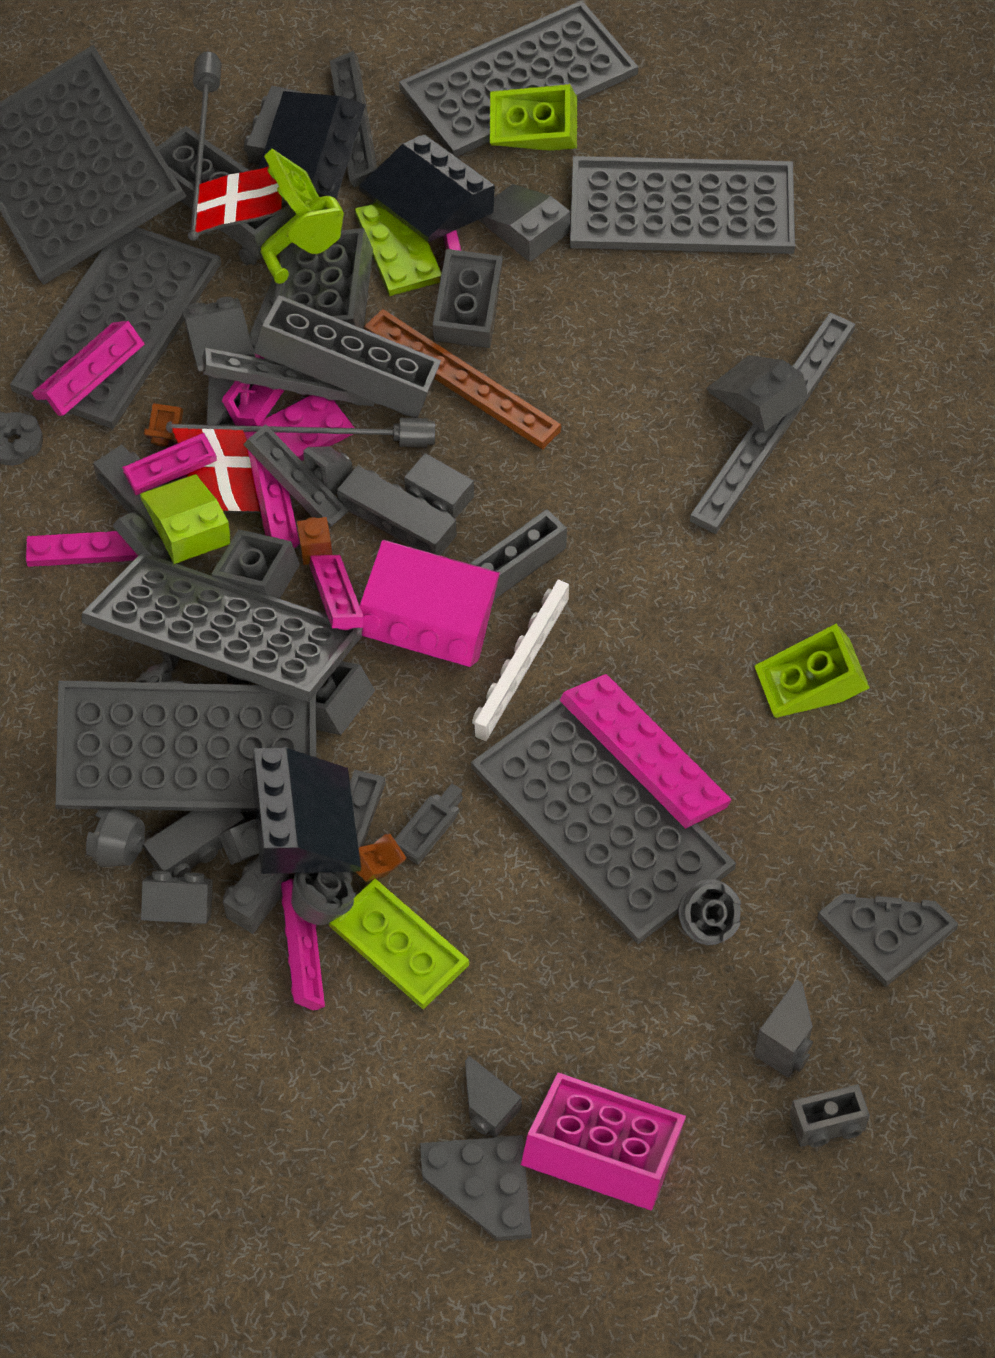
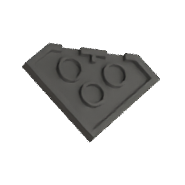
(886, 931)
(482, 1182)

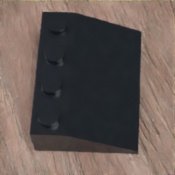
(316, 136)
(429, 189)
(303, 813)

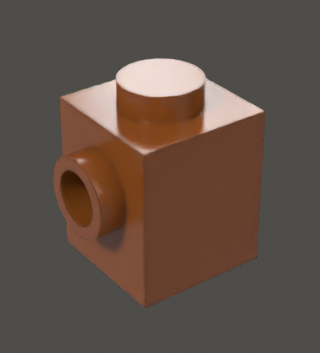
(314, 538)

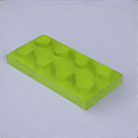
(399, 252)
(400, 944)

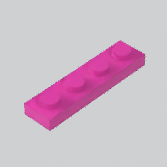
(274, 504)
(77, 549)
(336, 592)
(303, 955)

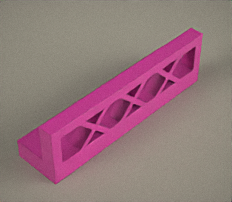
(89, 367)
(254, 403)

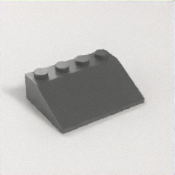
(332, 280)

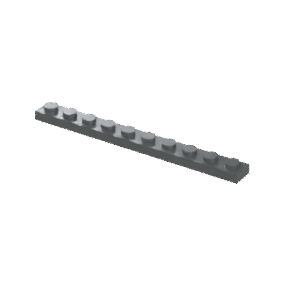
(759, 444)

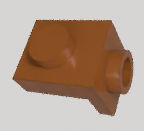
(159, 418)
(380, 858)

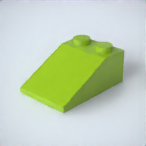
(534, 118)
(187, 518)
(812, 673)

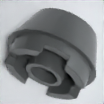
(116, 838)
(322, 896)
(710, 912)

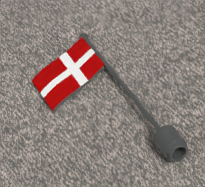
(233, 197)
(231, 476)

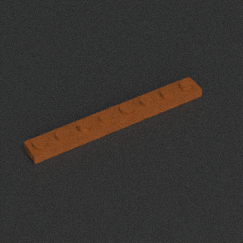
(471, 383)

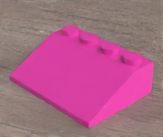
(428, 603)
(603, 1141)

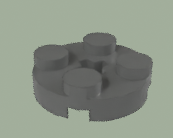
(30, 436)

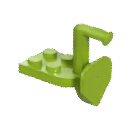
(316, 218)

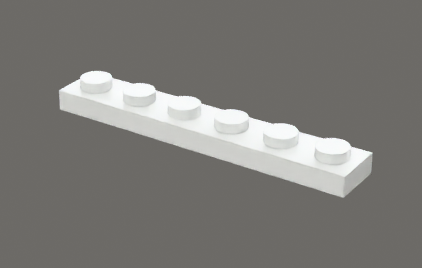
(525, 652)

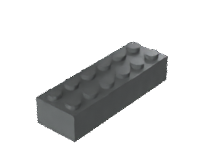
(181, 157)
(347, 356)

